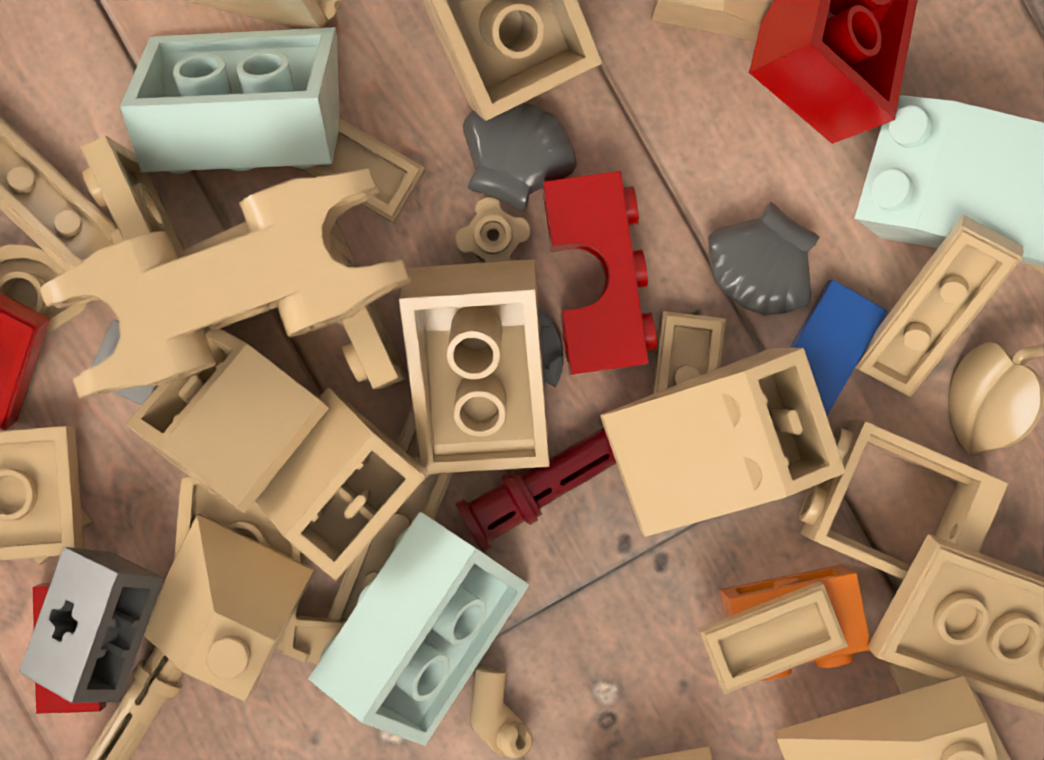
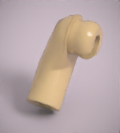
(494, 719)

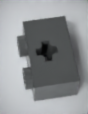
(91, 625)

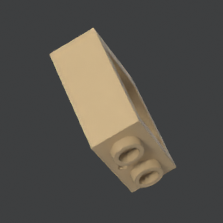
(964, 520)

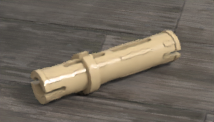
(153, 685)

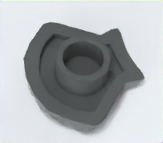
(517, 153)
(763, 262)

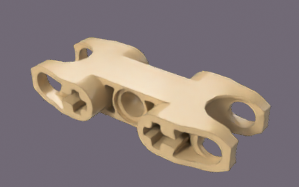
(173, 301)

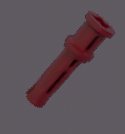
(523, 496)

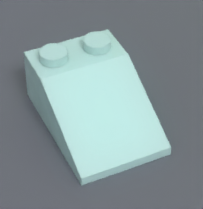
(955, 162)

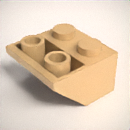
(230, 421)
(339, 487)

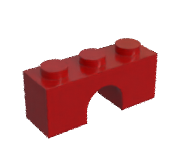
(595, 217)

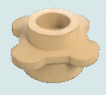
(488, 217)

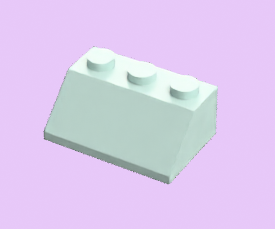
(235, 101)
(418, 632)

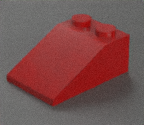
(835, 60)

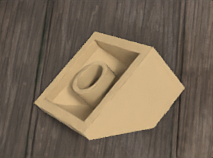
(225, 606)

